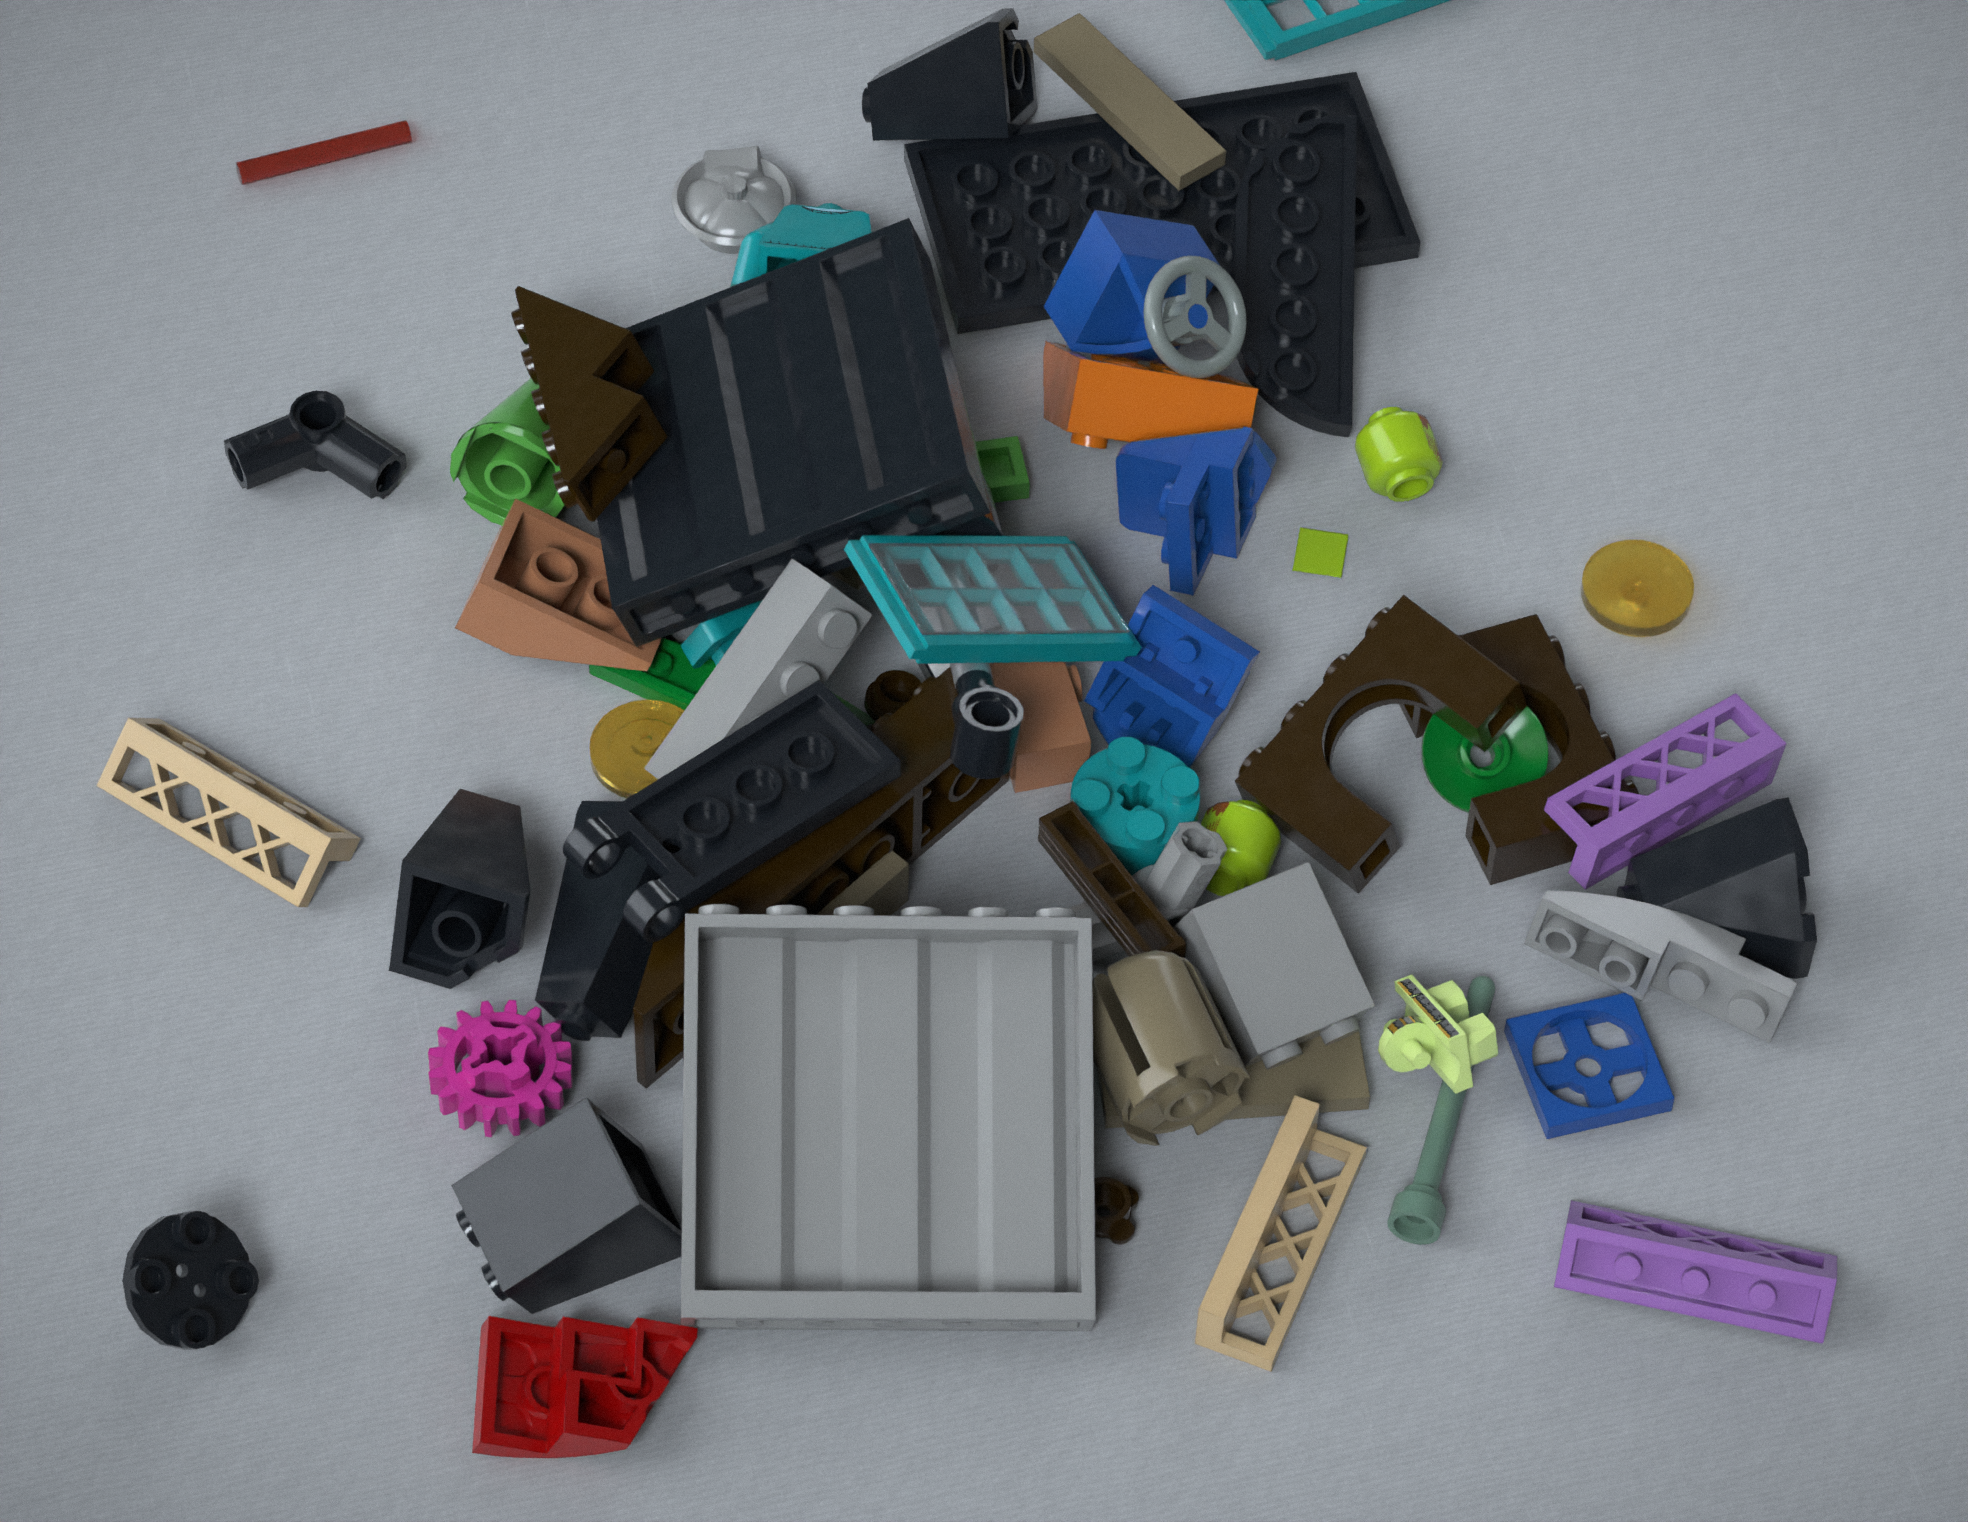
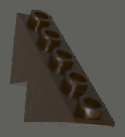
(588, 399)

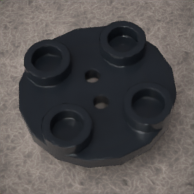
(208, 1258)

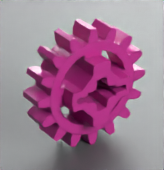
(500, 1068)

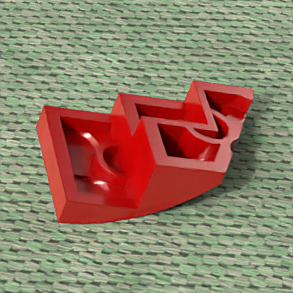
(570, 1384)

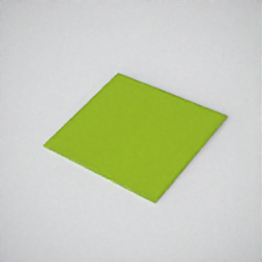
(1320, 552)

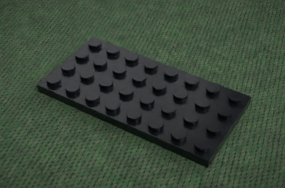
(1015, 206)

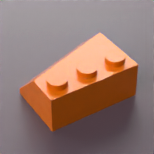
(1136, 401)

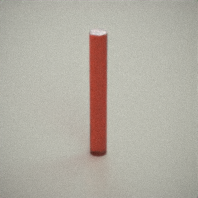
(323, 152)

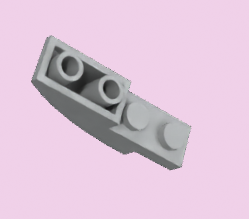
(1648, 945)

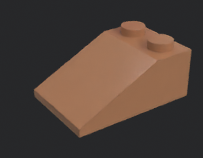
(549, 596)

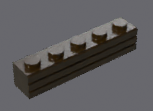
(1106, 883)

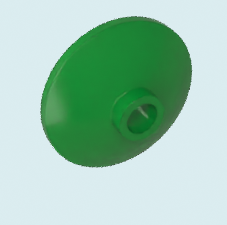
(1515, 759)

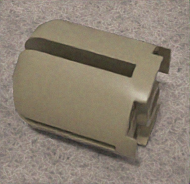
(1163, 1047)

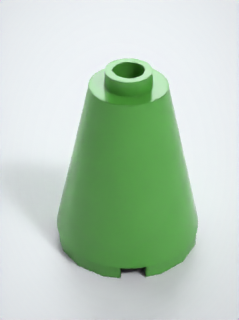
(507, 460)

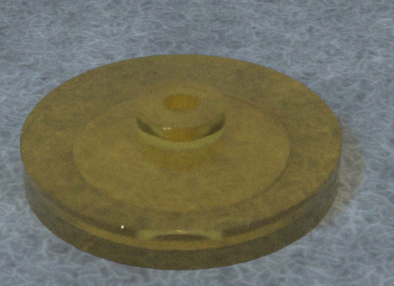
(1637, 588)
(627, 741)

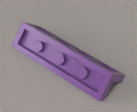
(1675, 807)
(1697, 1271)

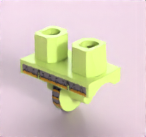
(1437, 1034)

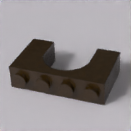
(1399, 661)
(1510, 825)

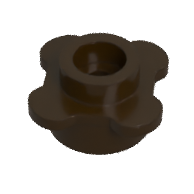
(1119, 1201)

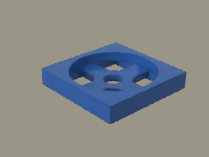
(1571, 1023)

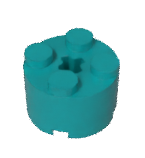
(1136, 799)

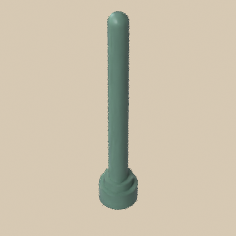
(1418, 1209)

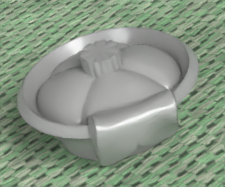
(730, 196)

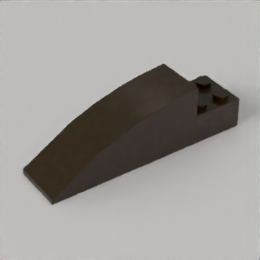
(811, 873)

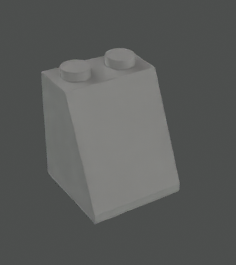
(1276, 967)

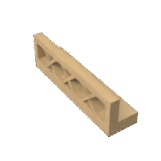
(239, 790)
(1259, 1220)

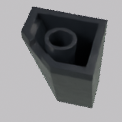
(958, 87)
(1740, 878)
(462, 892)

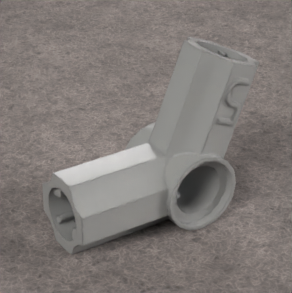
(1171, 883)

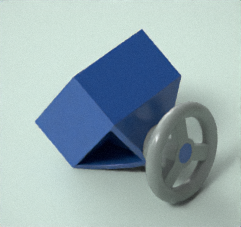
(1142, 293)

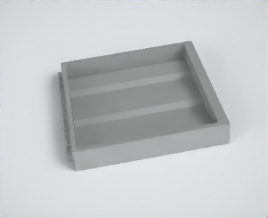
(888, 1121)

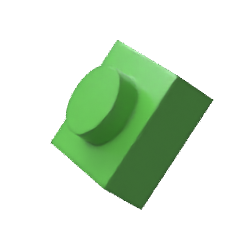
(1004, 468)

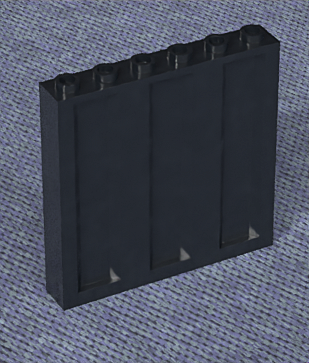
(791, 426)

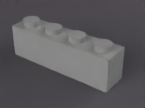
(782, 649)

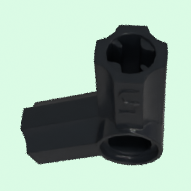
(320, 440)

